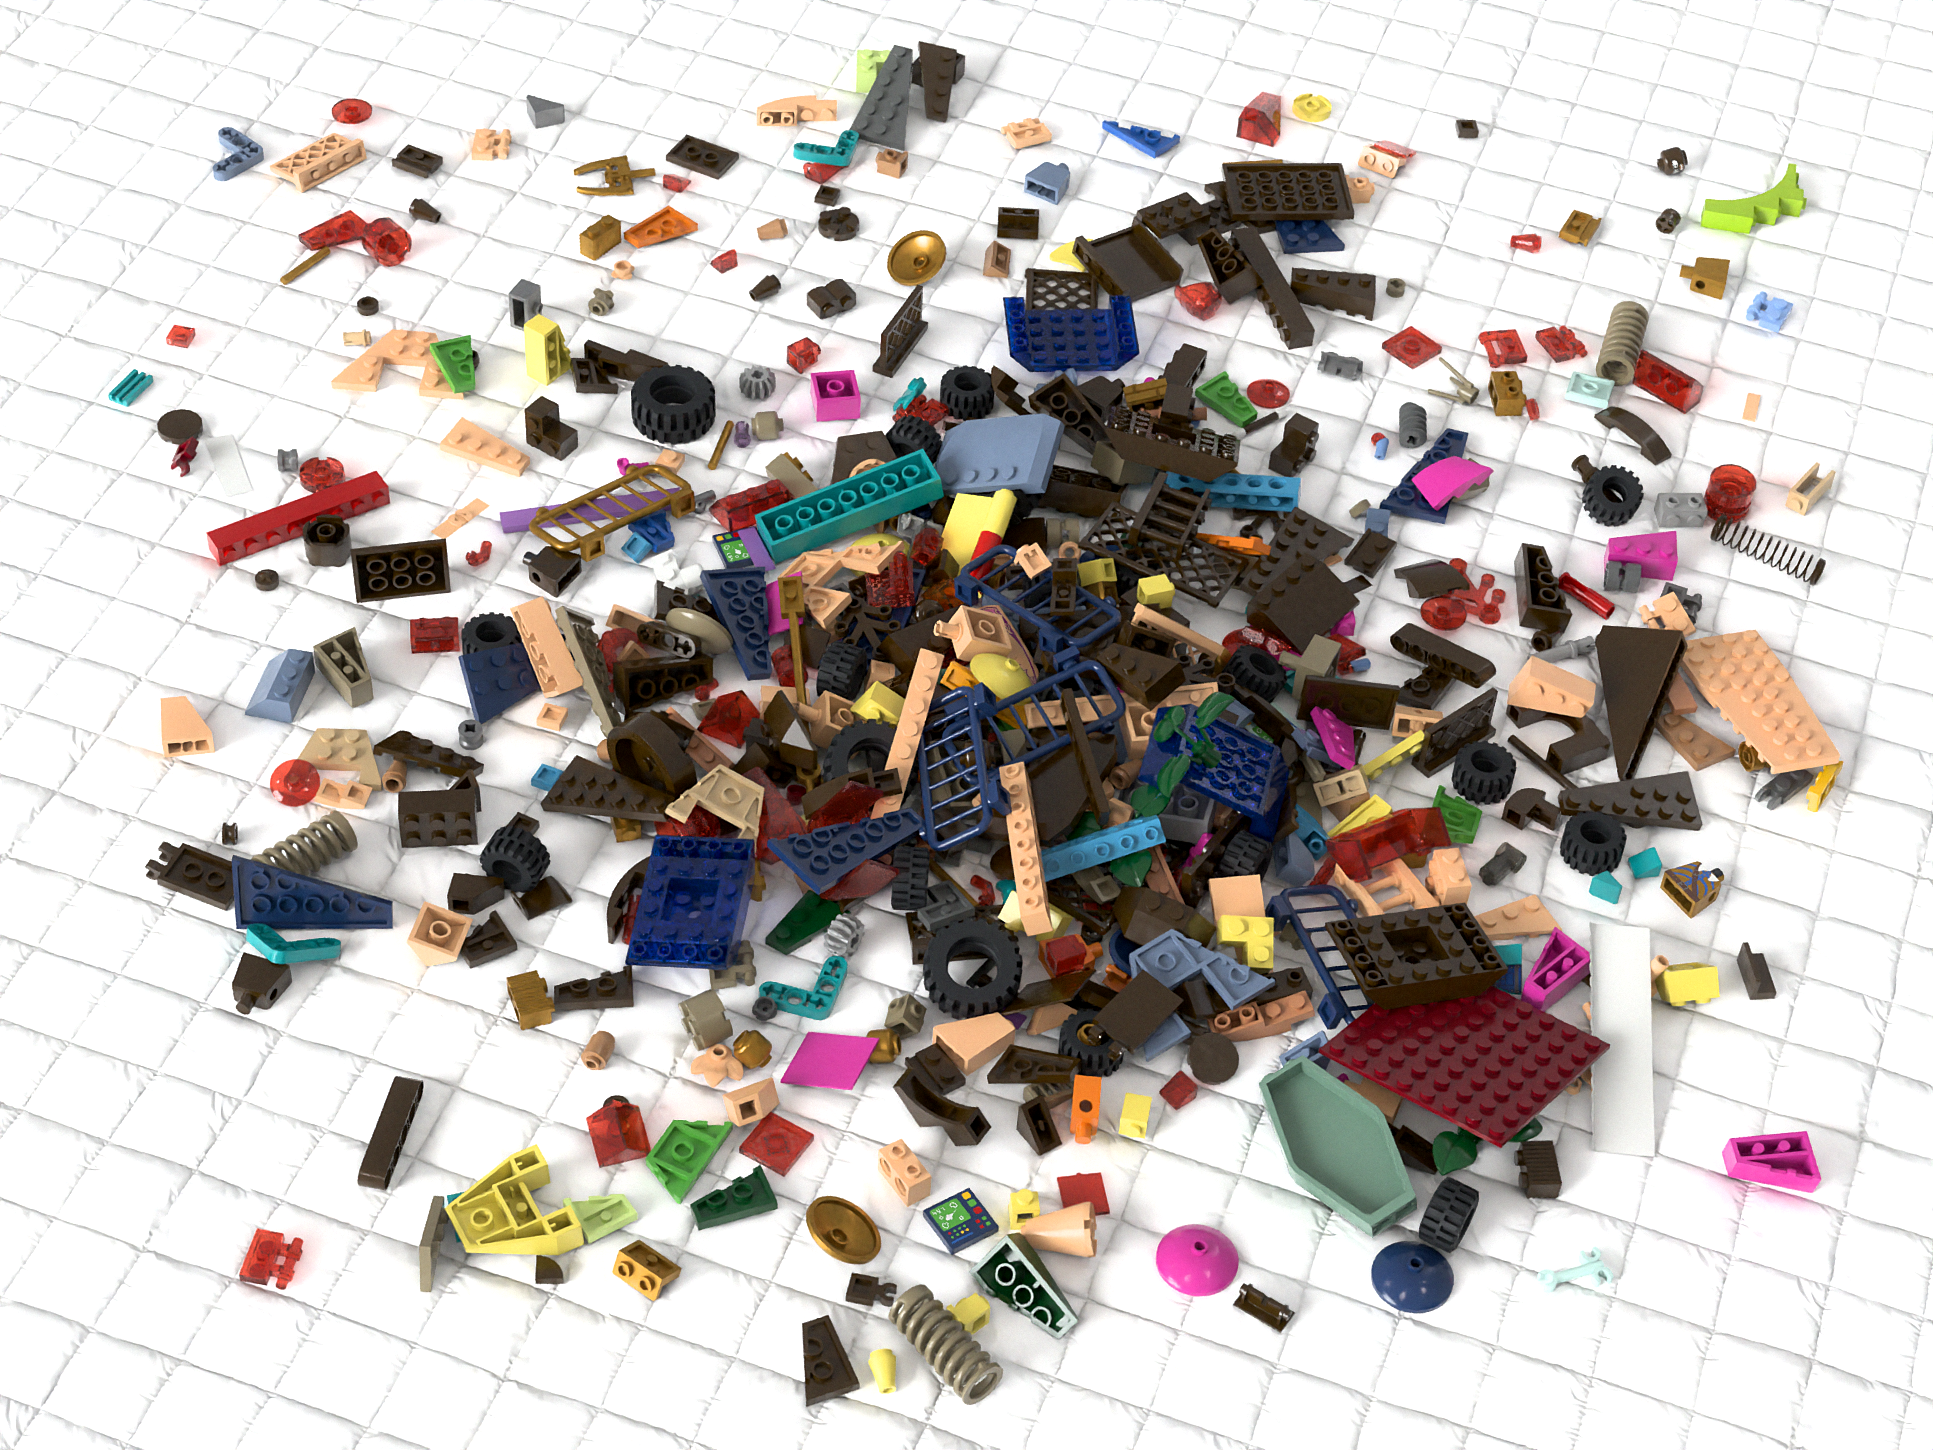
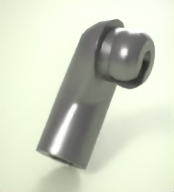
(702, 499)

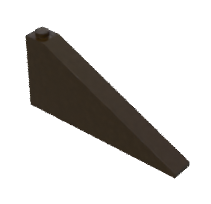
(1636, 679)

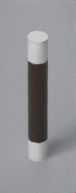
(1260, 423)

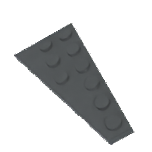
(885, 109)

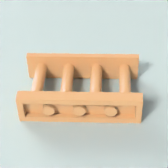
(1397, 875)

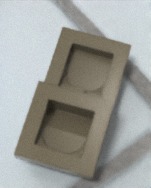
(1096, 885)

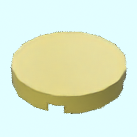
(1311, 107)

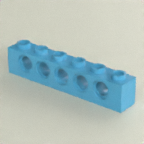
(1245, 490)
(1101, 846)

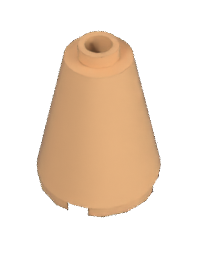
(1064, 1231)

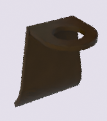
(544, 897)

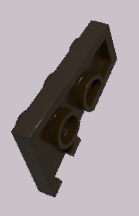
(599, 993)
(1030, 1065)

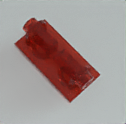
(901, 575)

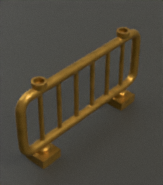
(593, 544)

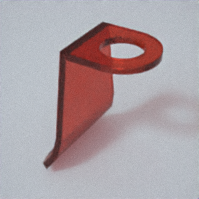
(820, 172)

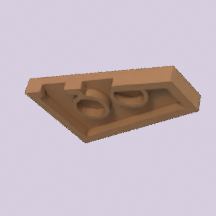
(1692, 742)

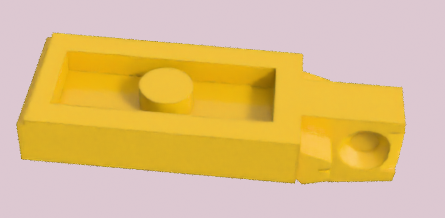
(1824, 784)

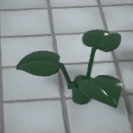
(1203, 751)
(1135, 866)
(1459, 1151)

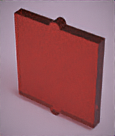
(1395, 149)
(1084, 1188)

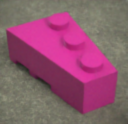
(1653, 551)
(1773, 1160)

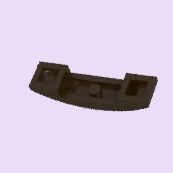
(1638, 430)
(1063, 587)
(1265, 715)
(626, 886)

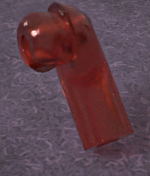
(475, 559)
(986, 888)

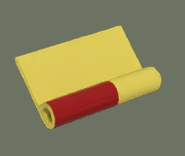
(976, 527)

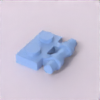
(1774, 314)

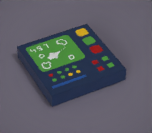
(732, 550)
(960, 1221)

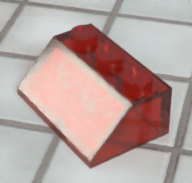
(1667, 382)
(739, 509)

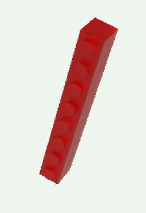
(287, 520)

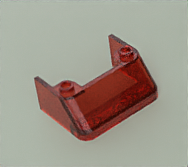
(850, 806)
(1388, 839)

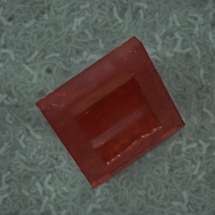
(725, 261)

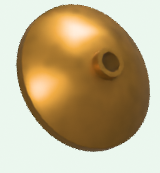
(916, 257)
(843, 1230)

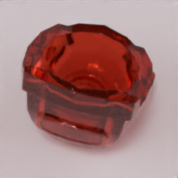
(1199, 299)

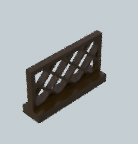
(901, 335)
(1451, 733)
(919, 945)

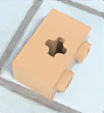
(1410, 720)

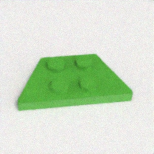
(1459, 816)
(685, 1153)

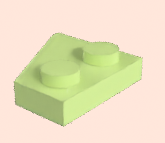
(602, 1214)

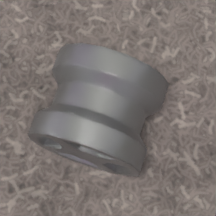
(287, 460)
(470, 734)

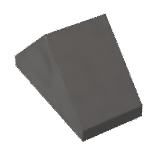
(544, 112)

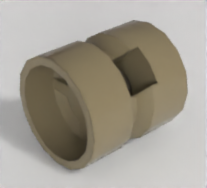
(1054, 531)

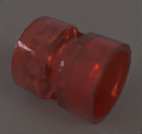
(783, 666)

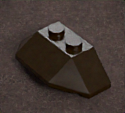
(788, 734)
(1148, 914)

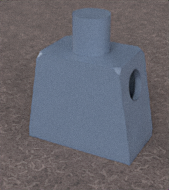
(1048, 182)

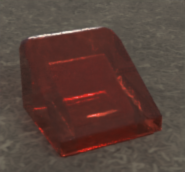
(675, 182)
(1179, 1090)

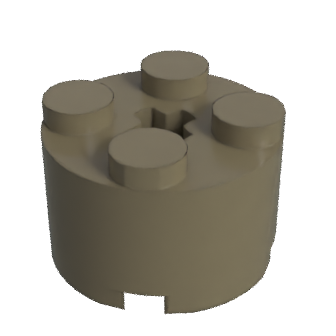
(705, 1019)

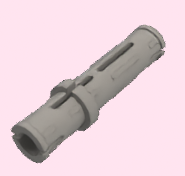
(1569, 649)

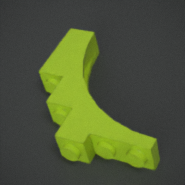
(1741, 214)

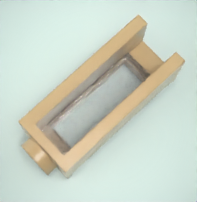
(1808, 490)

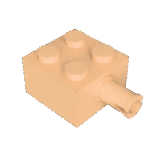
(975, 633)
(827, 718)
(1137, 726)

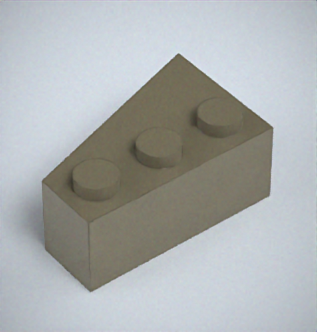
(345, 667)

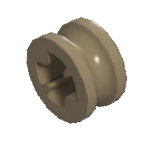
(1395, 287)

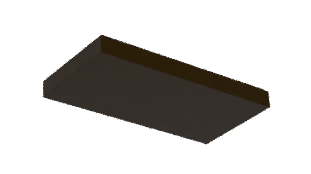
(1350, 700)

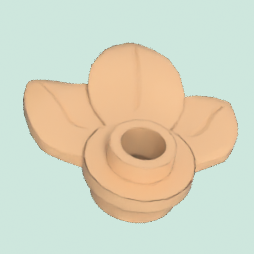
(717, 1067)

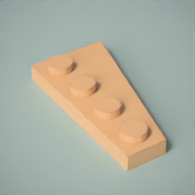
(484, 448)

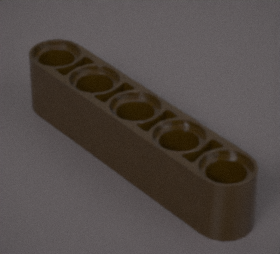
(1443, 655)
(390, 1133)

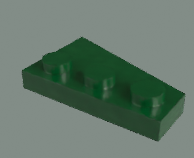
(802, 922)
(740, 1200)

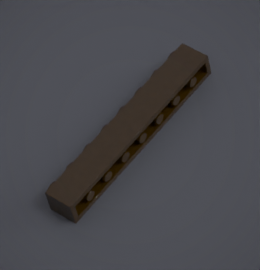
(1275, 292)

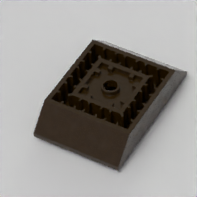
(1171, 445)
(1418, 955)

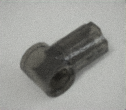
(1505, 860)

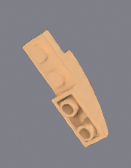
(793, 109)

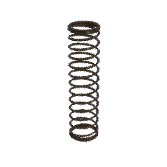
(1716, 531)

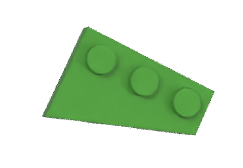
(455, 362)
(1226, 399)

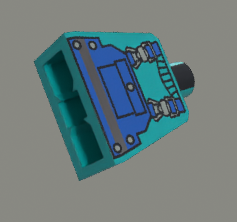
(1512, 980)

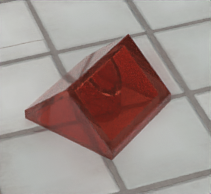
(728, 718)
(618, 1134)

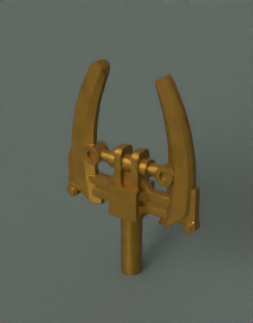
(622, 175)

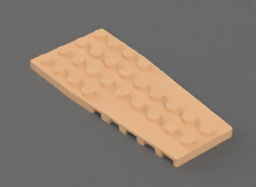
(1760, 700)

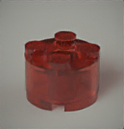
(386, 241)

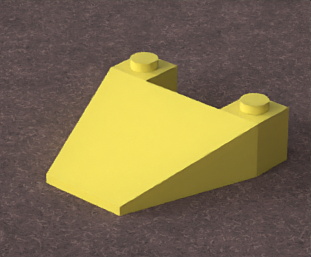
(502, 1216)

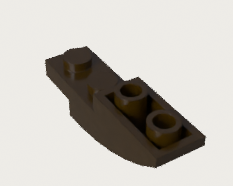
(619, 364)
(886, 781)

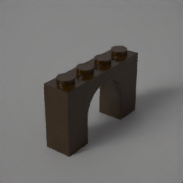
(1573, 753)

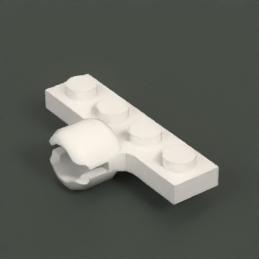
(669, 572)

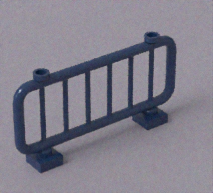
(1050, 637)
(1067, 666)
(992, 794)
(1333, 1005)

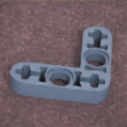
(250, 154)

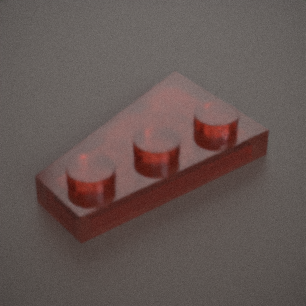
(335, 231)

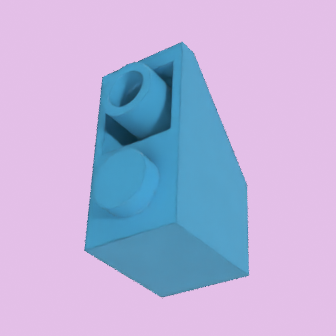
(1311, 833)

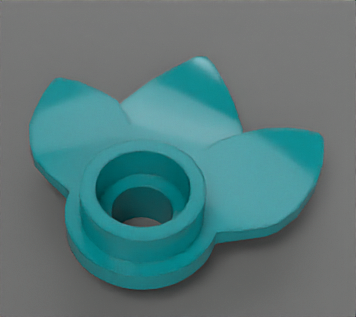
(914, 389)

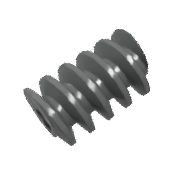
(1412, 425)

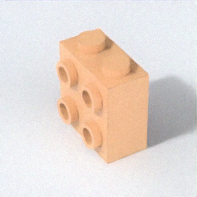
(1448, 877)

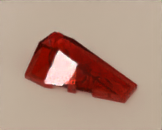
(1261, 120)
(776, 817)

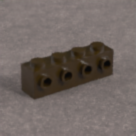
(1286, 983)

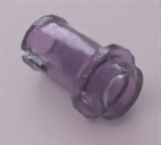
(742, 437)

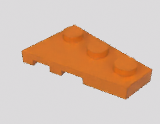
(660, 227)
(1236, 544)

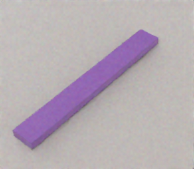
(519, 519)

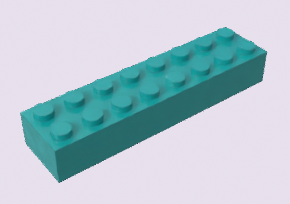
(849, 506)

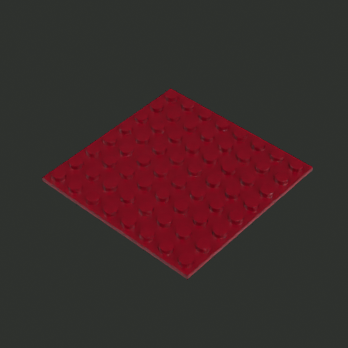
(1469, 1059)

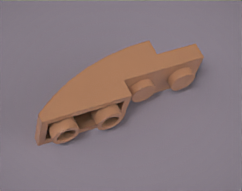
(1262, 1021)

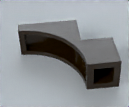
(962, 1123)

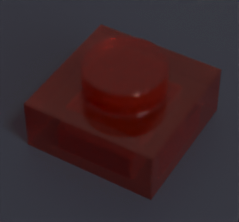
(180, 336)

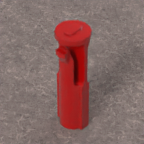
(1586, 596)

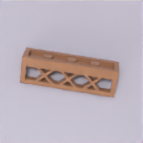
(700, 748)
(1160, 877)

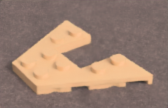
(397, 348)
(821, 565)

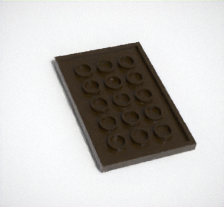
(1287, 191)

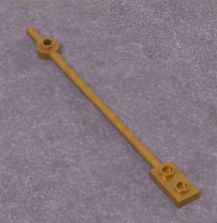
(793, 608)

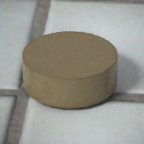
(1359, 508)

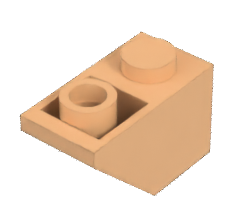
(751, 1102)

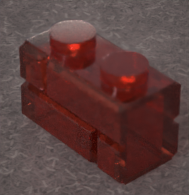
(434, 635)

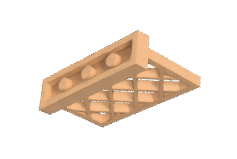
(314, 170)
(1179, 632)

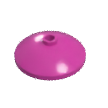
(1194, 1270)

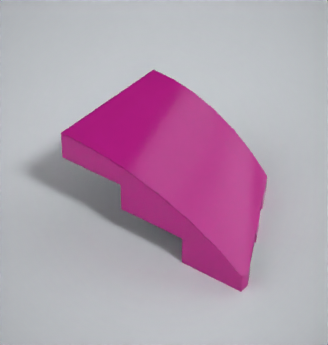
(1449, 479)

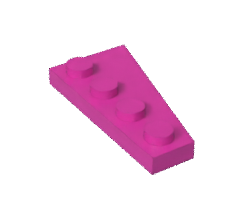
(1336, 737)

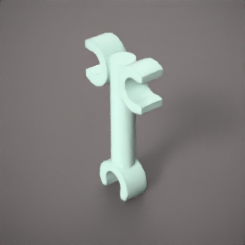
(1590, 1265)

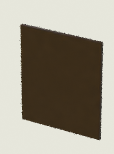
(1049, 992)

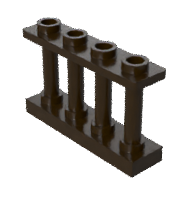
(1154, 502)

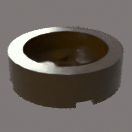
(650, 754)

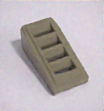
(1057, 1098)

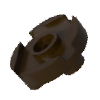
(830, 220)

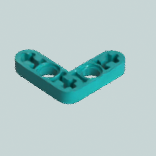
(838, 156)
(282, 952)
(815, 997)

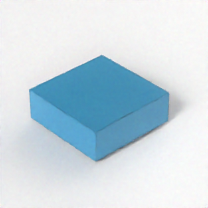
(636, 547)
(545, 777)

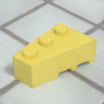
(545, 350)

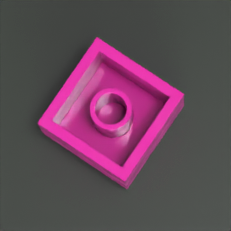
(835, 395)

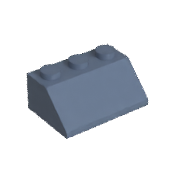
(282, 686)

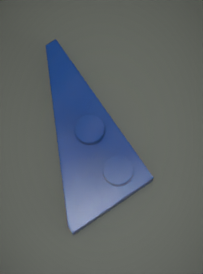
(1142, 138)

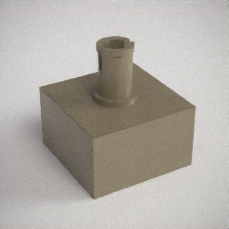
(1319, 659)

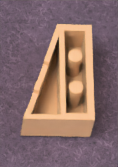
(1551, 689)

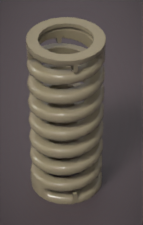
(1622, 342)
(319, 848)
(964, 1360)

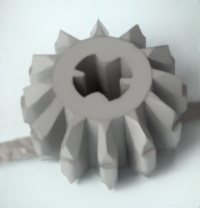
(757, 382)
(844, 935)

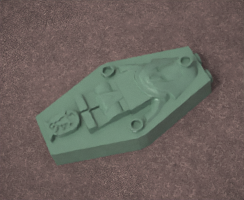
(1337, 1146)

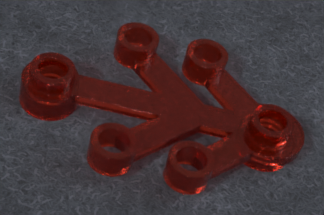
(1486, 612)

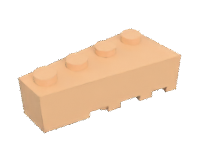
(546, 648)

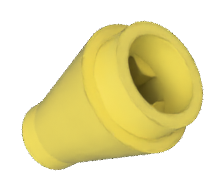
(884, 1369)

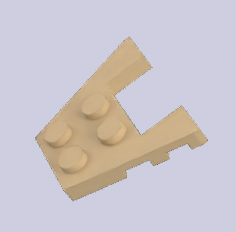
(342, 752)
(726, 796)

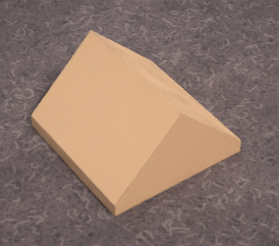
(438, 934)

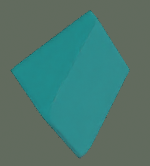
(1645, 864)
(1606, 887)

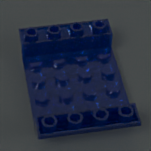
(1071, 338)
(1246, 779)

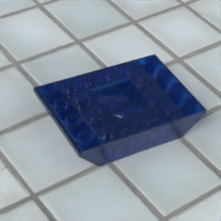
(689, 877)

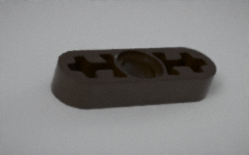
(679, 637)

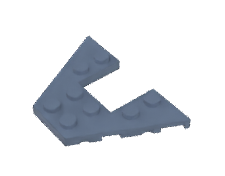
(1176, 960)

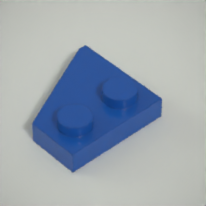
(655, 530)

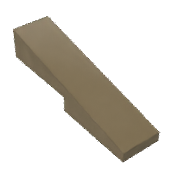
(790, 476)

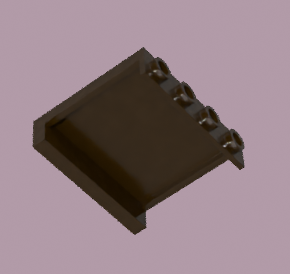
(1129, 262)

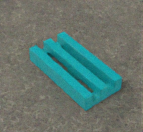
(127, 386)

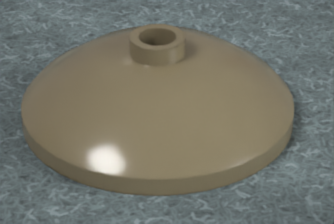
(712, 635)

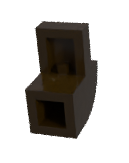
(1530, 805)

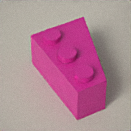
(1556, 971)

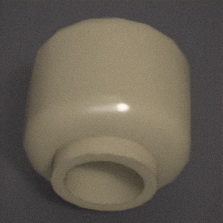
(767, 425)

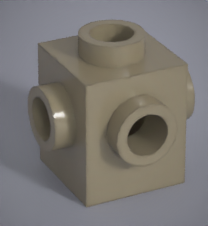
(905, 1016)

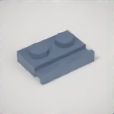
(1314, 745)

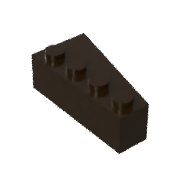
(1228, 269)
(1335, 290)
(1065, 403)
(1537, 590)
(904, 645)
(652, 679)

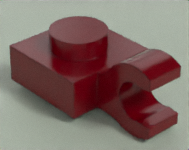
(185, 453)

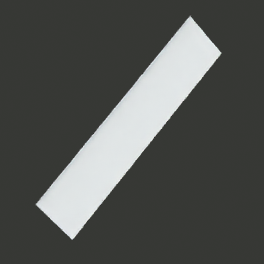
(1623, 1019)

